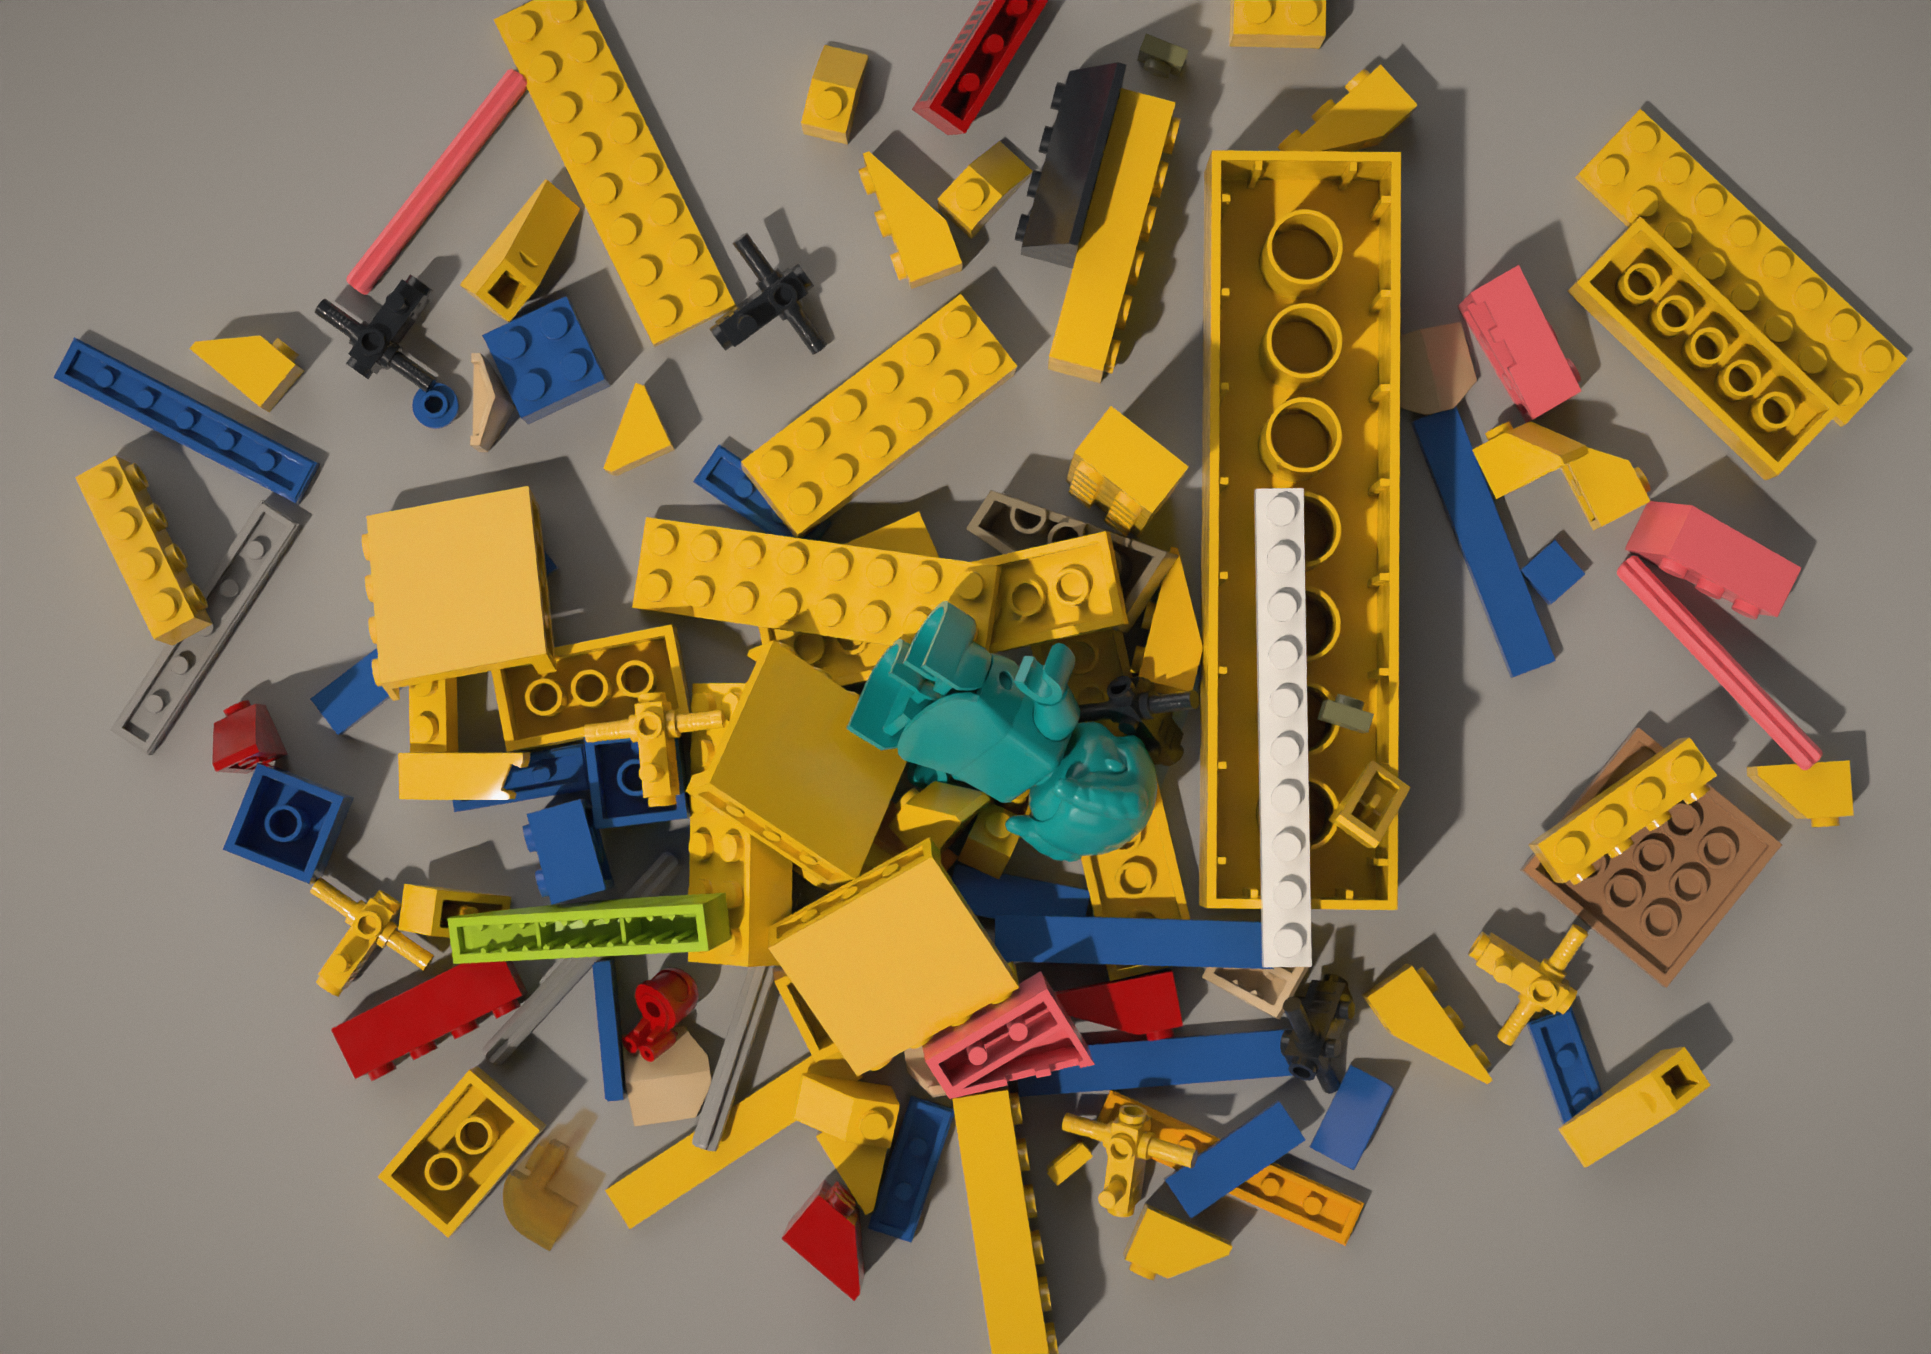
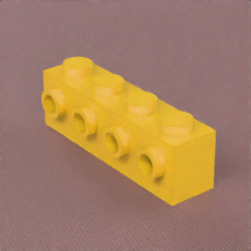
(144, 550)
(1622, 810)

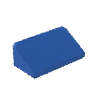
(1352, 1117)

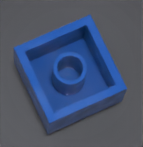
(546, 360)
(618, 788)
(288, 823)
(568, 851)

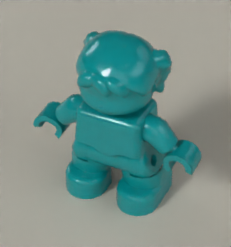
(1007, 735)

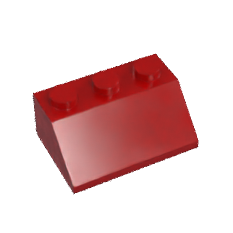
(830, 1236)

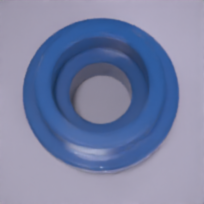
(445, 415)

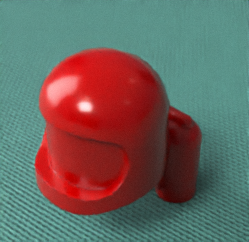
(663, 1004)

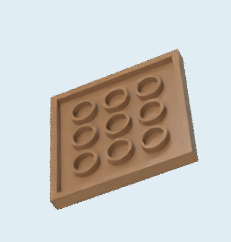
(1672, 882)

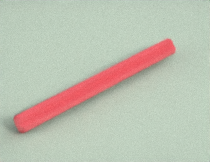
(437, 182)
(1719, 663)

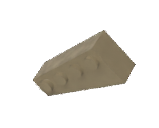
(1019, 525)

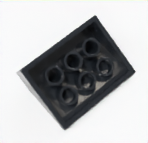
(1071, 163)

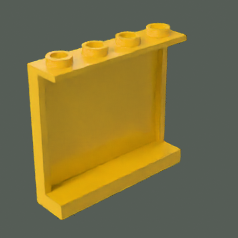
(458, 589)
(796, 770)
(891, 958)

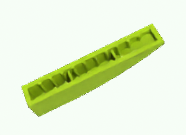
(592, 929)

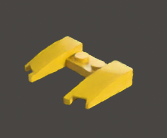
(435, 766)

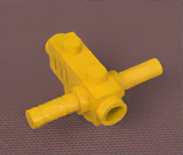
(654, 729)
(370, 926)
(1539, 983)
(1128, 1148)

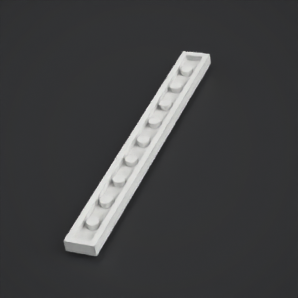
(1282, 727)

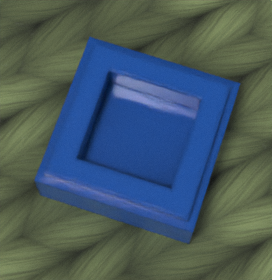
(1552, 572)

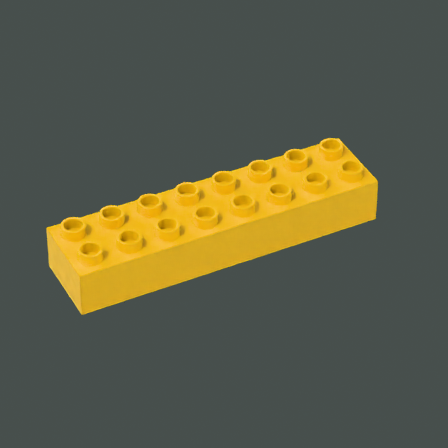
(1309, 400)

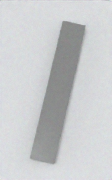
(228, 597)

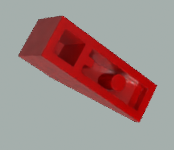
(245, 739)
(1130, 1004)

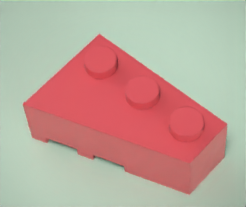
(1520, 344)
(1713, 558)
(1007, 1042)

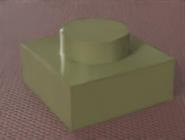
(1161, 57)
(1346, 713)

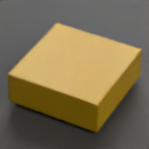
(1068, 1161)

